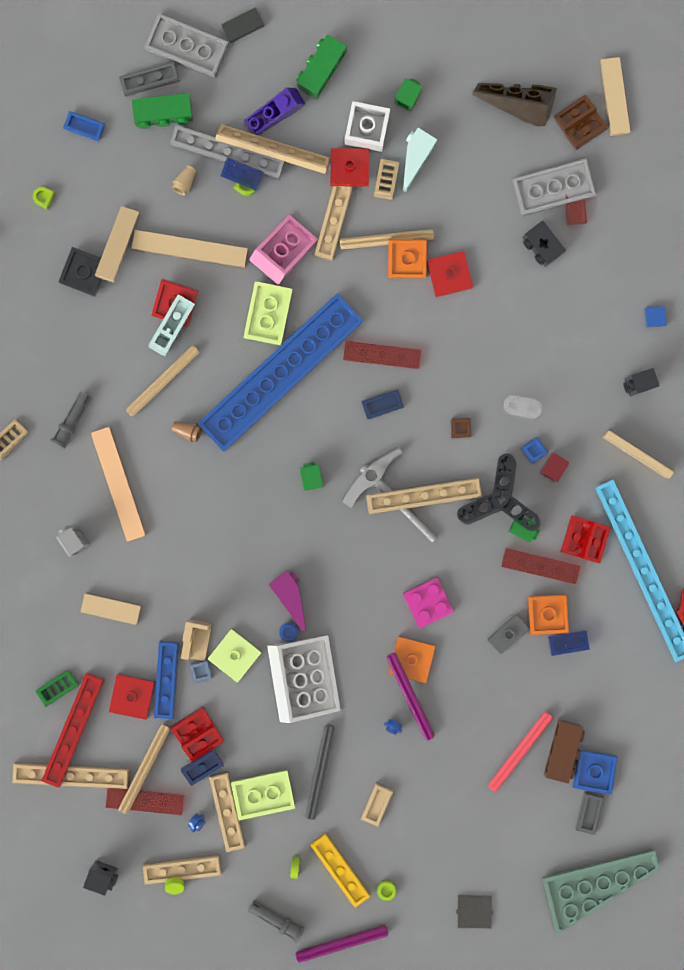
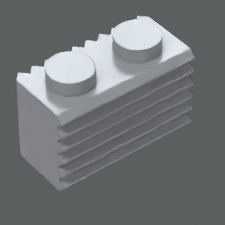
(72, 540)

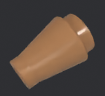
(187, 430)

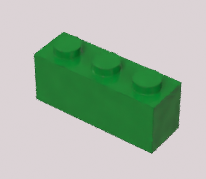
(321, 66)
(162, 110)

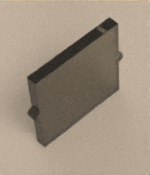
(474, 911)

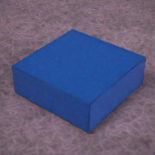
(655, 316)
(534, 450)

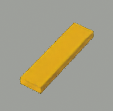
(340, 870)

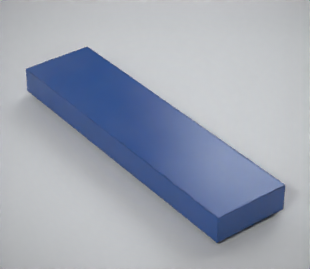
(166, 680)

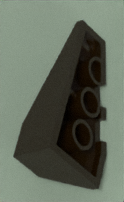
(527, 104)

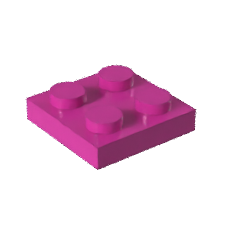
(428, 602)

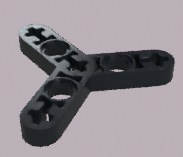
(494, 505)

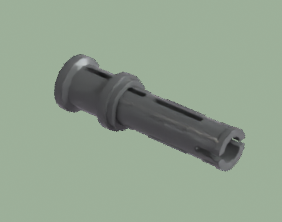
(66, 428)
(284, 925)

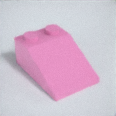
(283, 249)

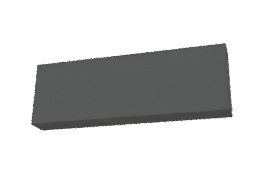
(149, 78)

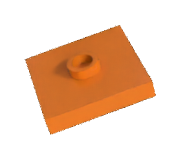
(407, 258)
(548, 614)
(414, 658)

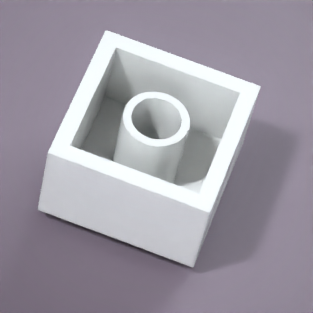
(367, 126)

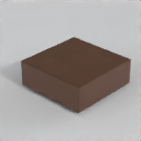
(460, 428)

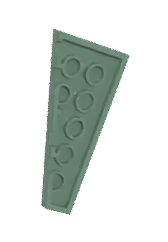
(590, 887)

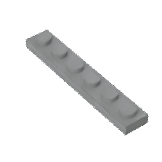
(209, 147)

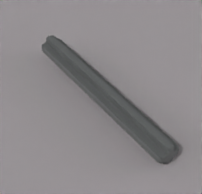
(319, 772)

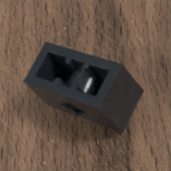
(541, 234)
(641, 382)
(101, 878)

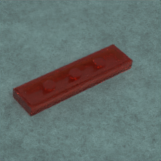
(382, 355)
(540, 566)
(147, 801)

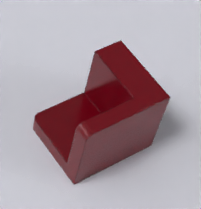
(554, 467)

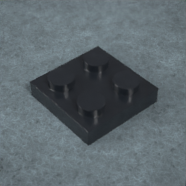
(80, 272)

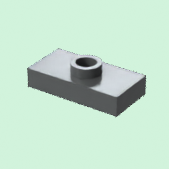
(508, 634)

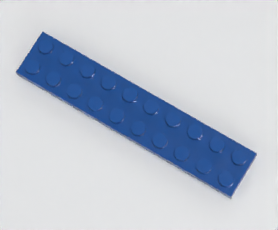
(280, 372)

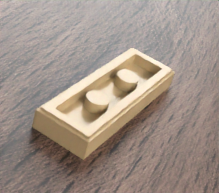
(110, 608)

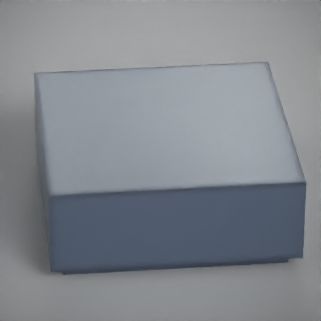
(201, 671)

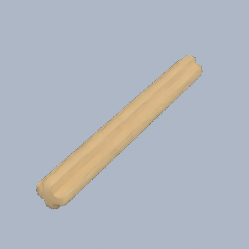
(382, 239)
(162, 381)
(144, 769)

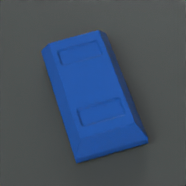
(84, 126)

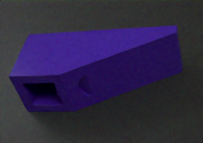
(275, 111)

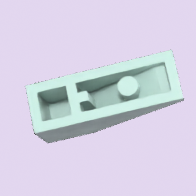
(418, 150)
(171, 325)

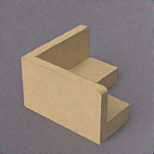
(196, 640)

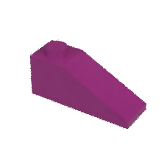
(289, 594)

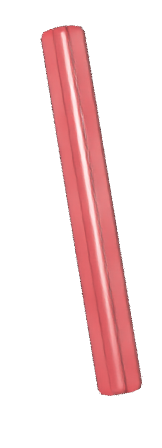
(520, 751)

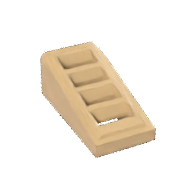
(382, 193)
(12, 444)

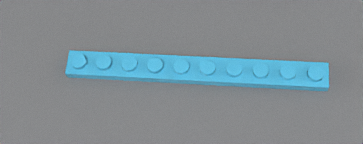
(642, 568)

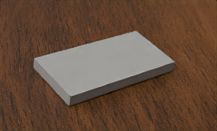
(186, 45)
(548, 187)

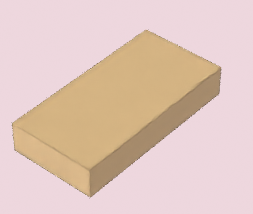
(376, 804)

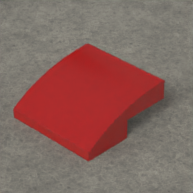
(585, 539)
(197, 733)

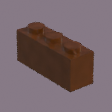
(564, 751)

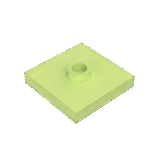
(234, 655)

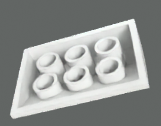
(303, 679)

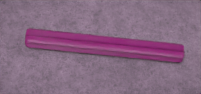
(410, 696)
(341, 944)

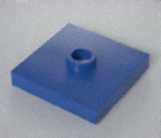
(595, 772)

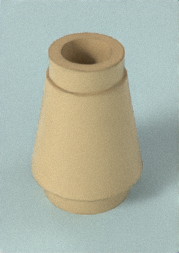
(184, 180)

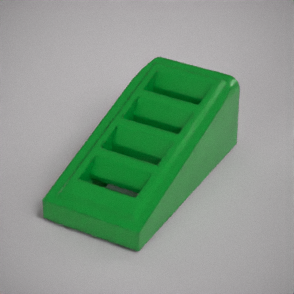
(45, 701)

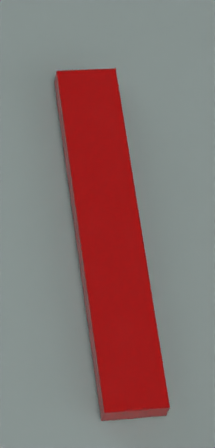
(72, 730)

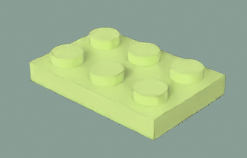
(268, 313)
(263, 794)

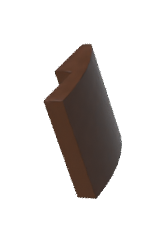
(580, 122)

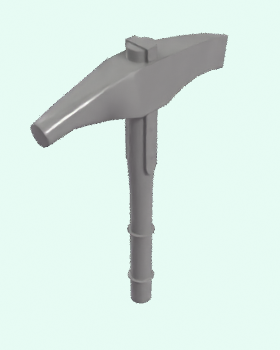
(371, 476)

